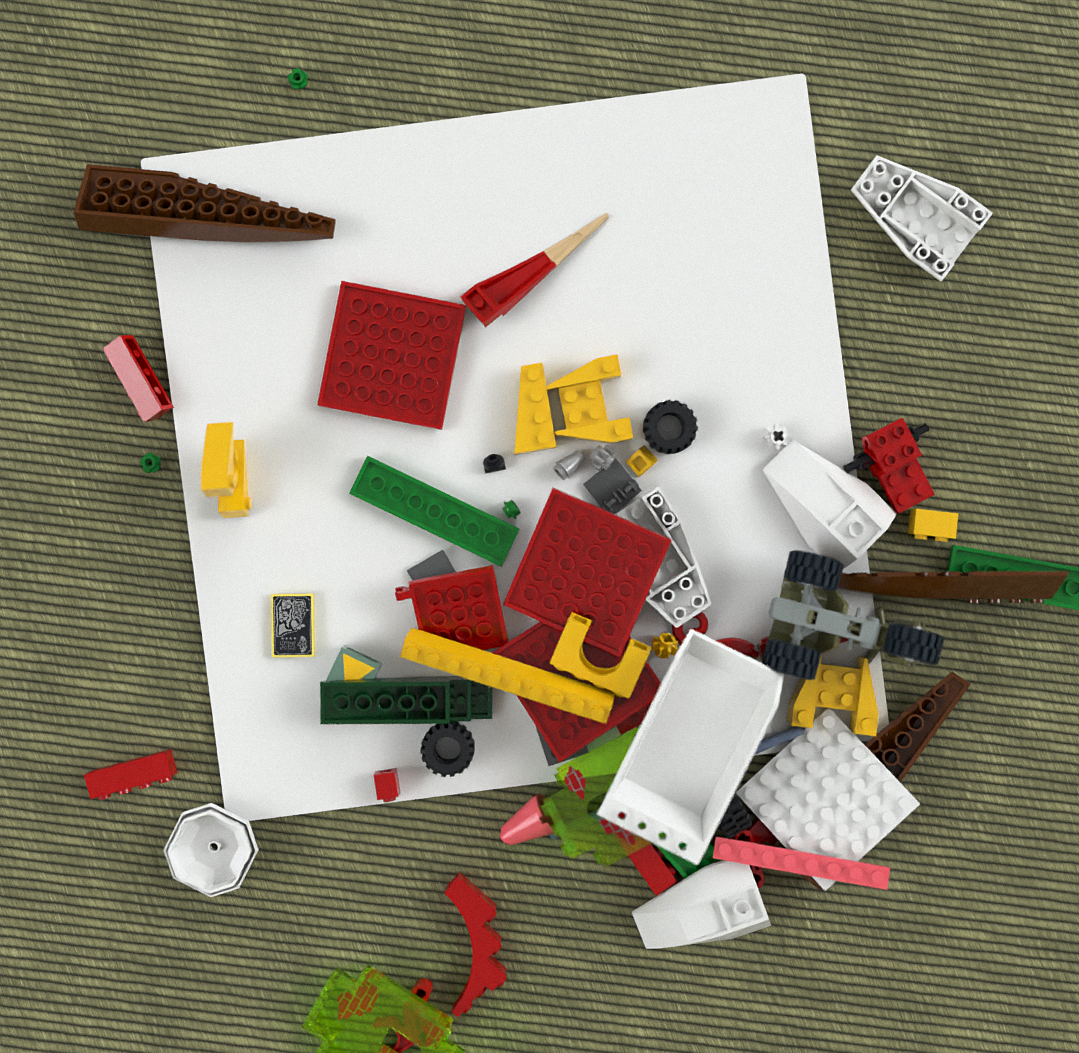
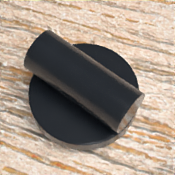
(493, 463)

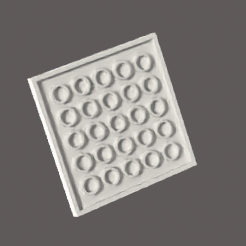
(828, 794)

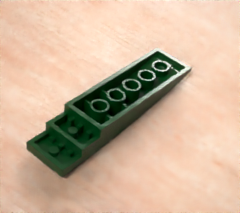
(404, 700)

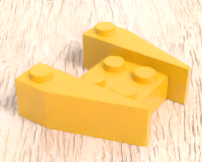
(585, 406)
(225, 470)
(837, 689)

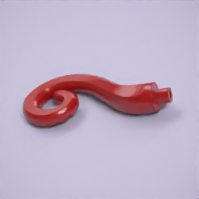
(737, 644)

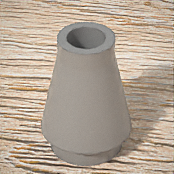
(568, 465)

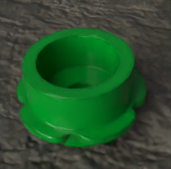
(298, 84)
(156, 463)
(511, 509)

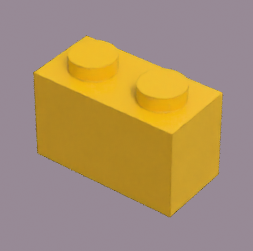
(933, 523)

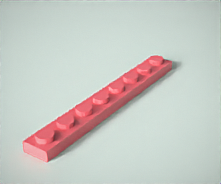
(801, 862)

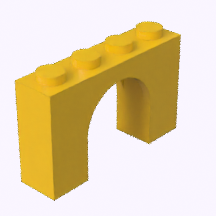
(570, 658)

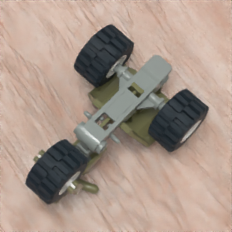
(814, 617)

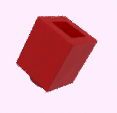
(387, 784)

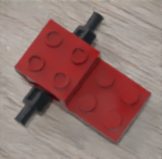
(892, 458)

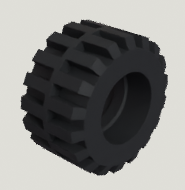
(687, 421)
(442, 765)
(734, 818)

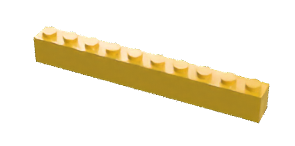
(507, 675)

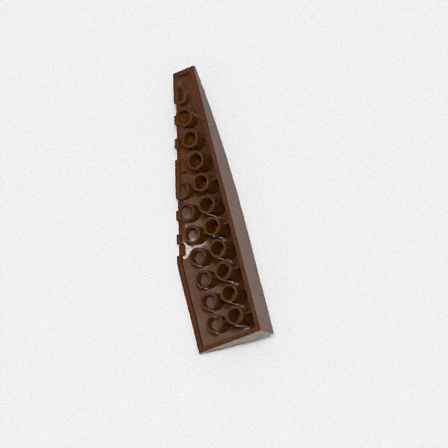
(183, 208)
(957, 585)
(908, 734)

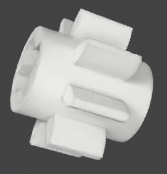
(782, 436)

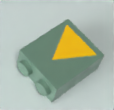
(353, 665)

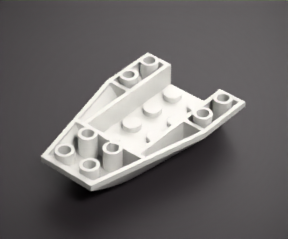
(920, 213)
(828, 505)
(679, 585)
(703, 908)

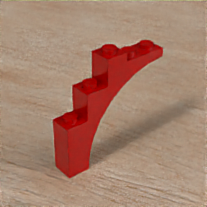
(485, 970)

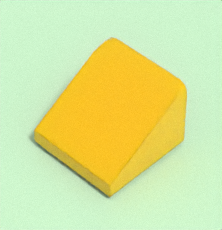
(641, 460)

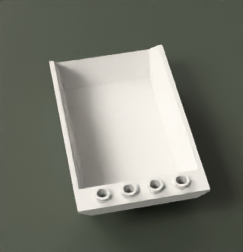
(693, 746)

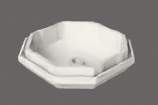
(201, 866)

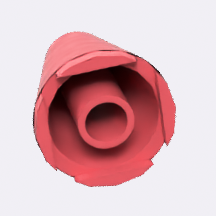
(527, 823)

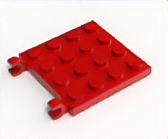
(459, 607)

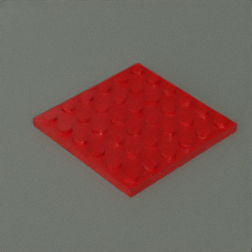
(391, 355)
(587, 566)
(562, 729)

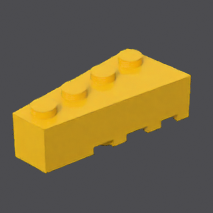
(534, 418)

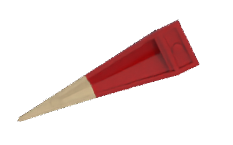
(503, 291)

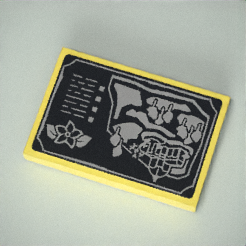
(293, 625)

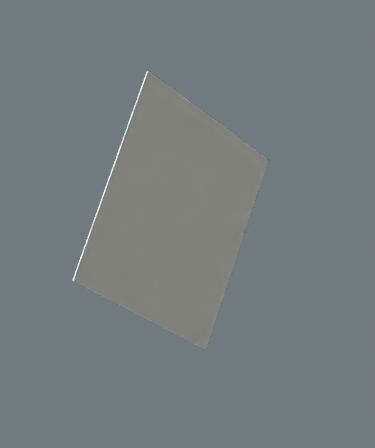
(697, 280)

